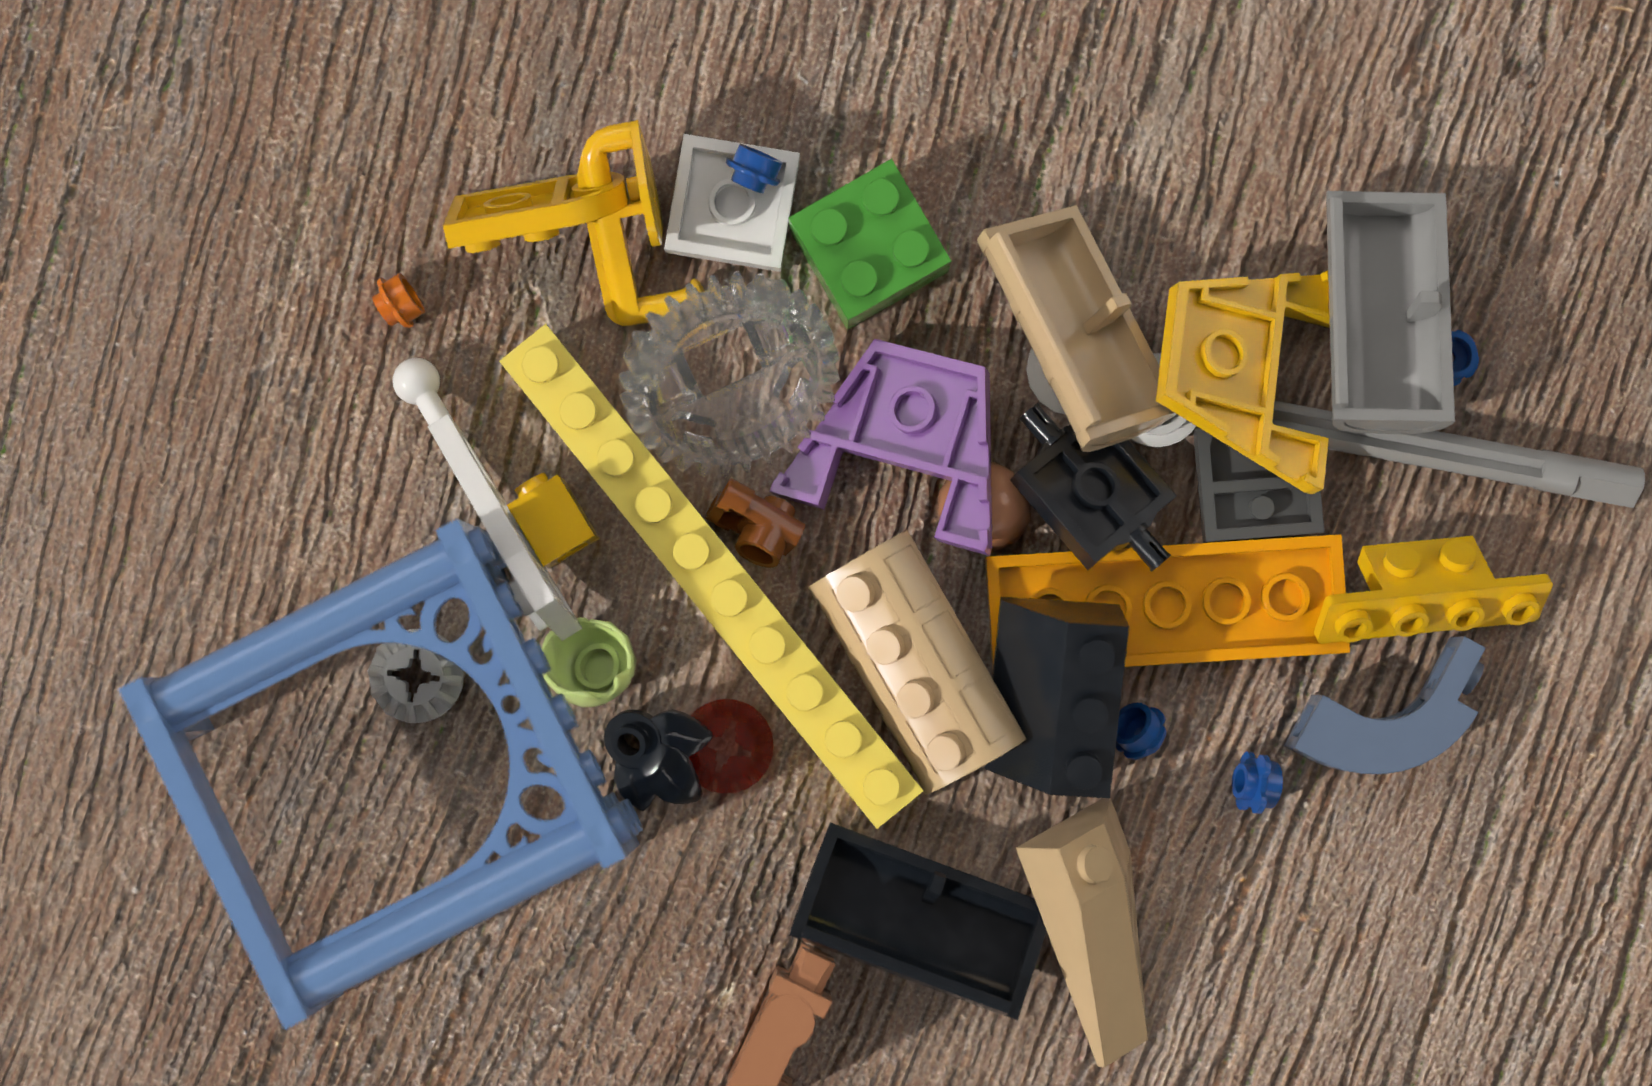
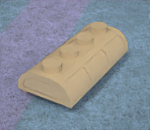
(1077, 325)
(917, 662)

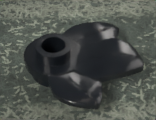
(662, 760)

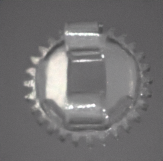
(747, 413)

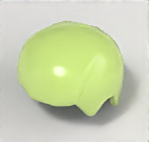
(590, 664)

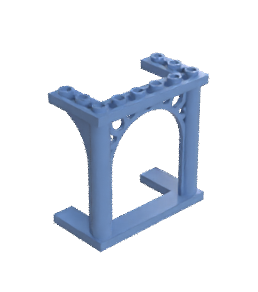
(587, 833)

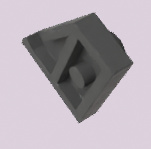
(1246, 499)

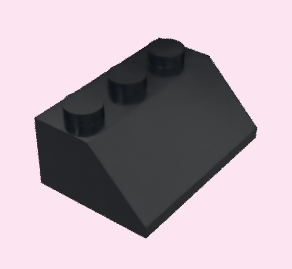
(1064, 685)

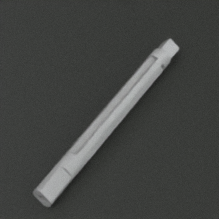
(1479, 458)

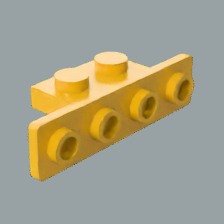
(1428, 590)

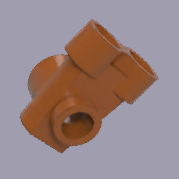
(764, 524)

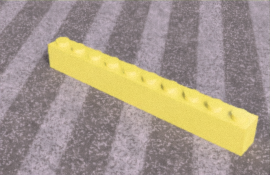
(711, 576)

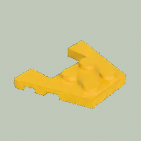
(1225, 361)

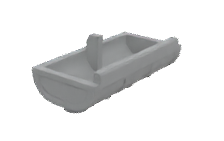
(1389, 312)

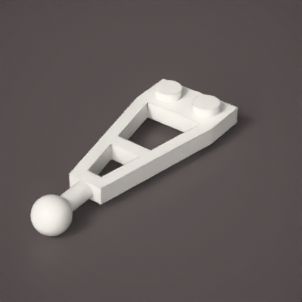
(534, 589)

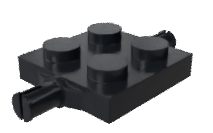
(1093, 497)

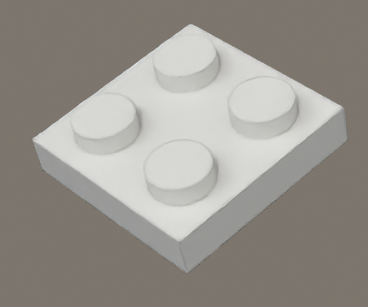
(722, 219)

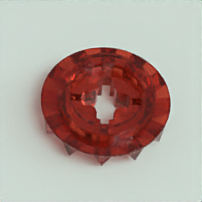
(751, 733)

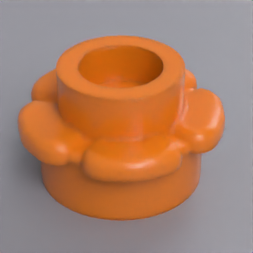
(398, 301)

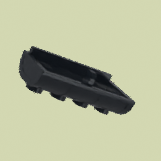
(921, 921)

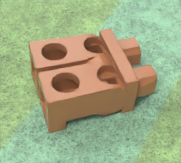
(784, 1019)

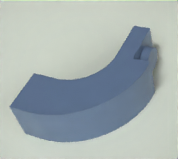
(1401, 741)

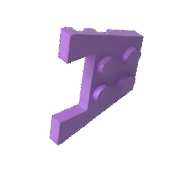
(913, 415)

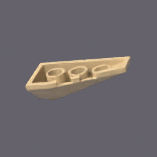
(1089, 911)

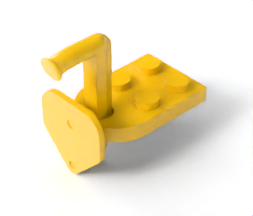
(587, 197)

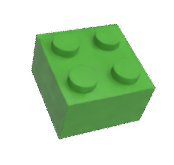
(869, 244)

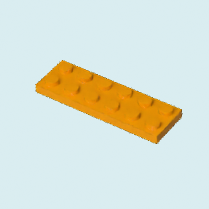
(1199, 603)

